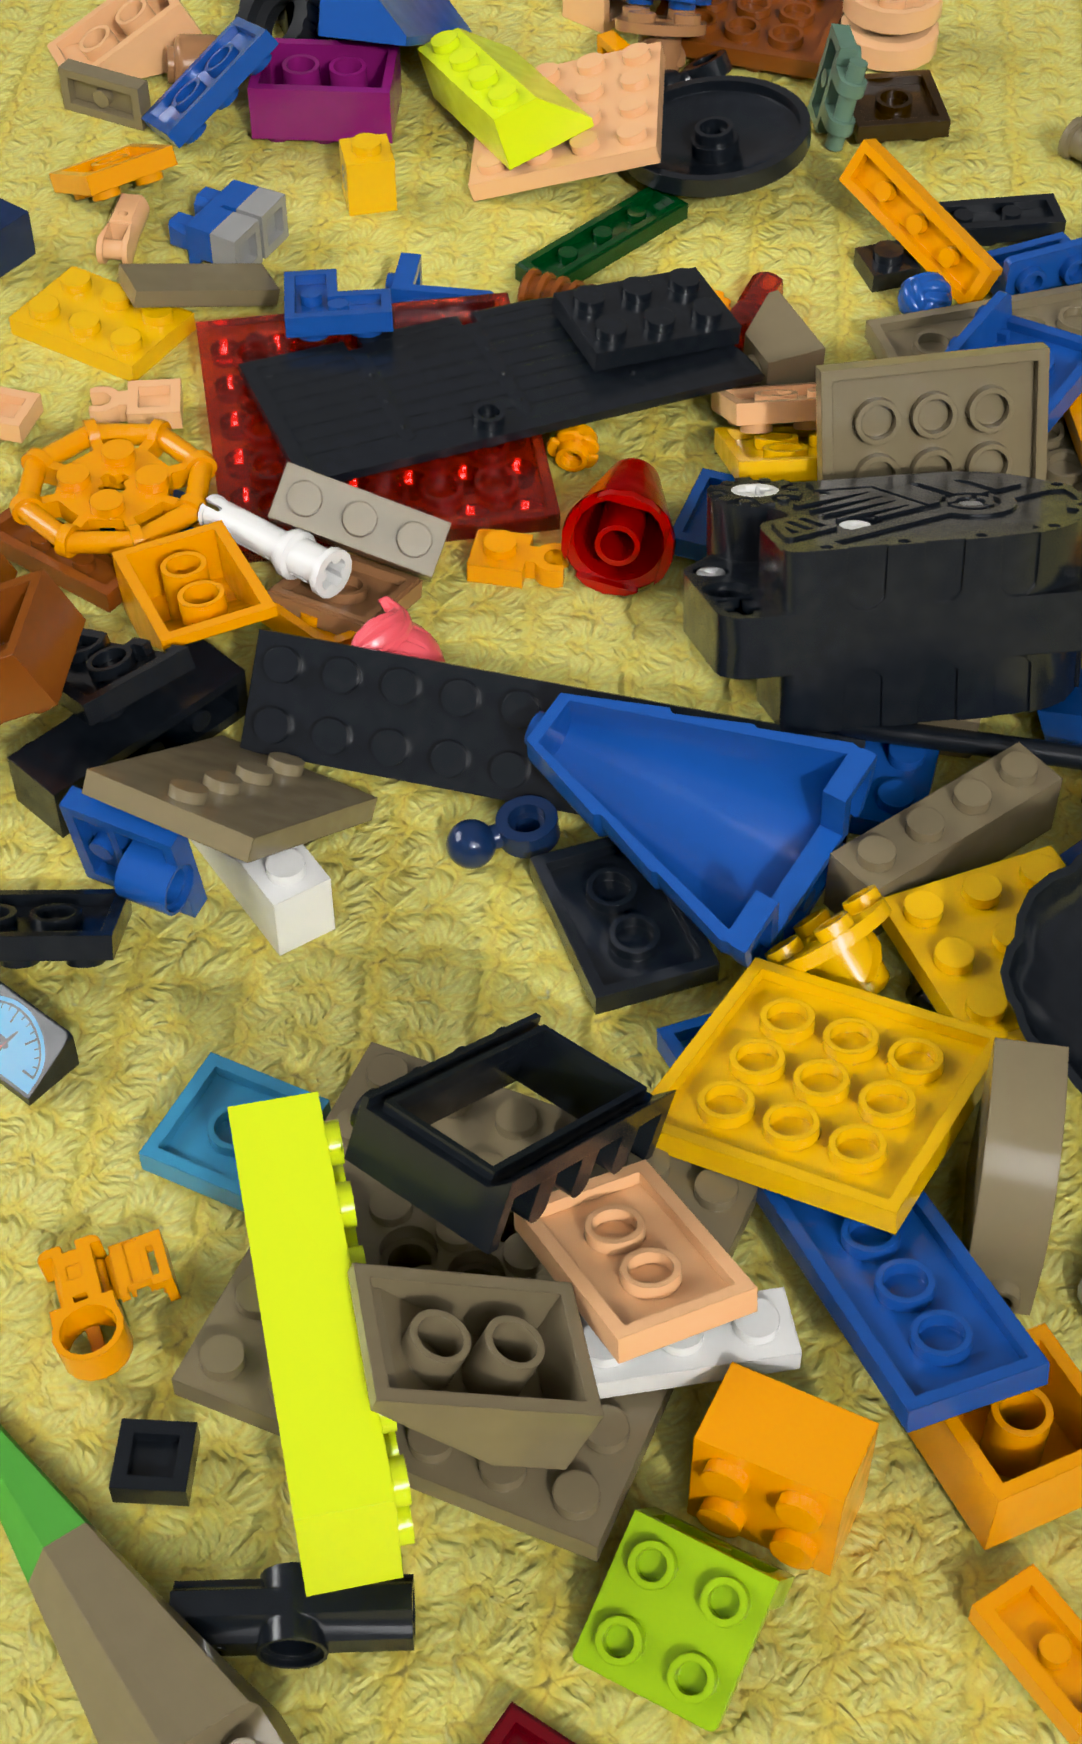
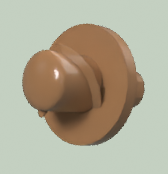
(663, 28)

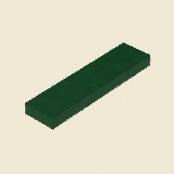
(608, 236)

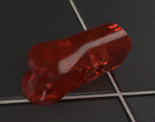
(752, 299)

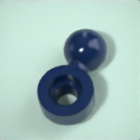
(522, 829)

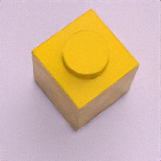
(368, 174)

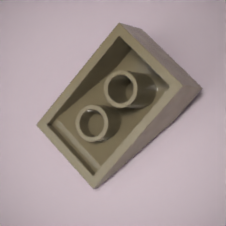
(478, 1361)

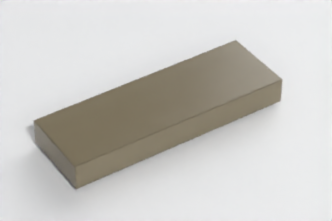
(198, 285)

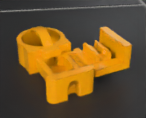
(89, 1295)

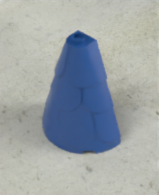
(708, 808)

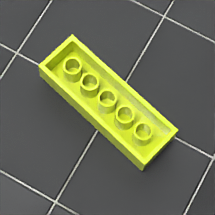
(338, 1454)

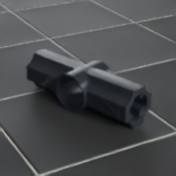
(296, 1631)

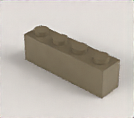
(950, 830)

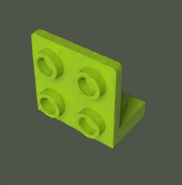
(679, 1616)

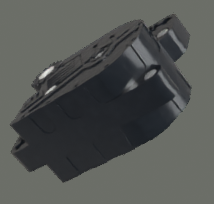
(891, 596)

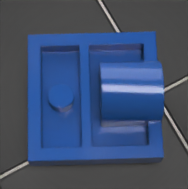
(134, 856)

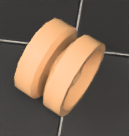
(894, 32)

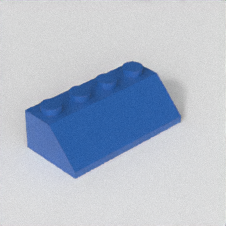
(388, 20)

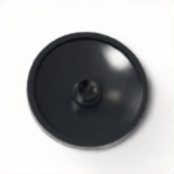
(727, 137)

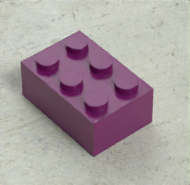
(326, 91)

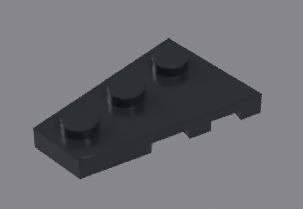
(114, 675)

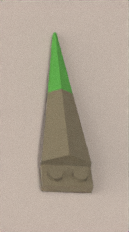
(122, 1644)

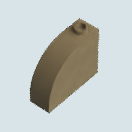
(1016, 1166)

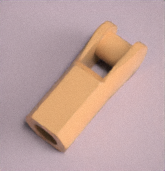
(123, 229)

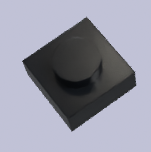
(885, 265)
(155, 1462)

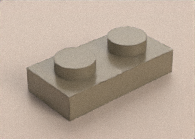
(104, 94)

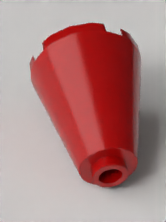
(621, 531)

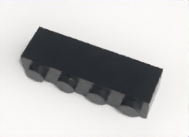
(174, 715)

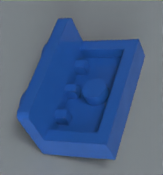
(1038, 264)

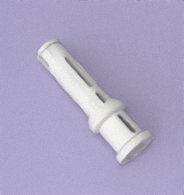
(291, 552)

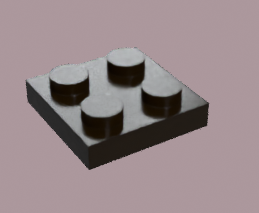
(900, 108)

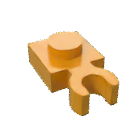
(510, 557)

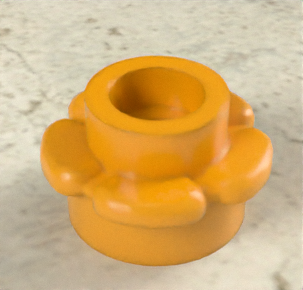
(574, 448)

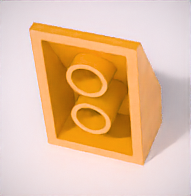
(190, 587)

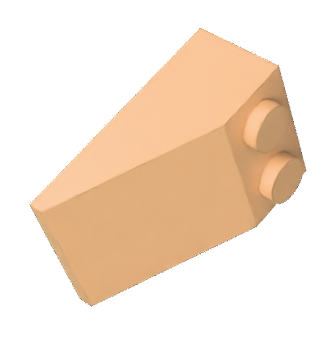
(126, 36)

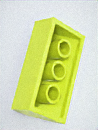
(499, 96)

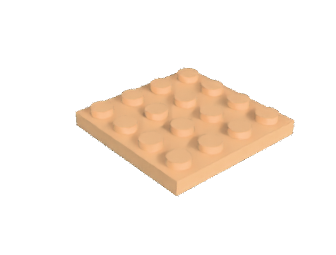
(626, 105)

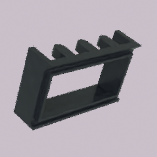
(461, 1190)

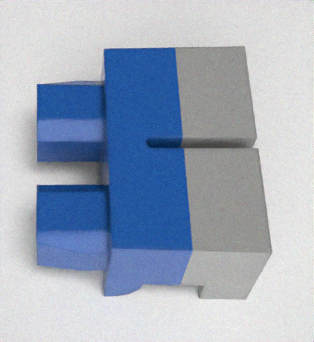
(232, 224)

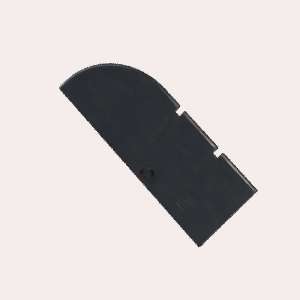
(460, 389)

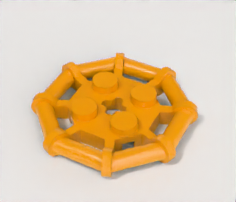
(89, 486)

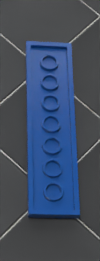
(904, 1301)

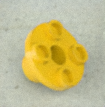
(840, 944)

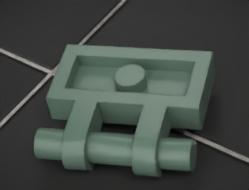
(838, 87)

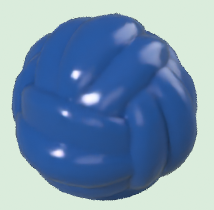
(924, 292)

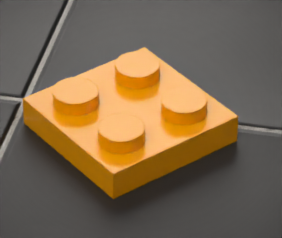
(105, 173)

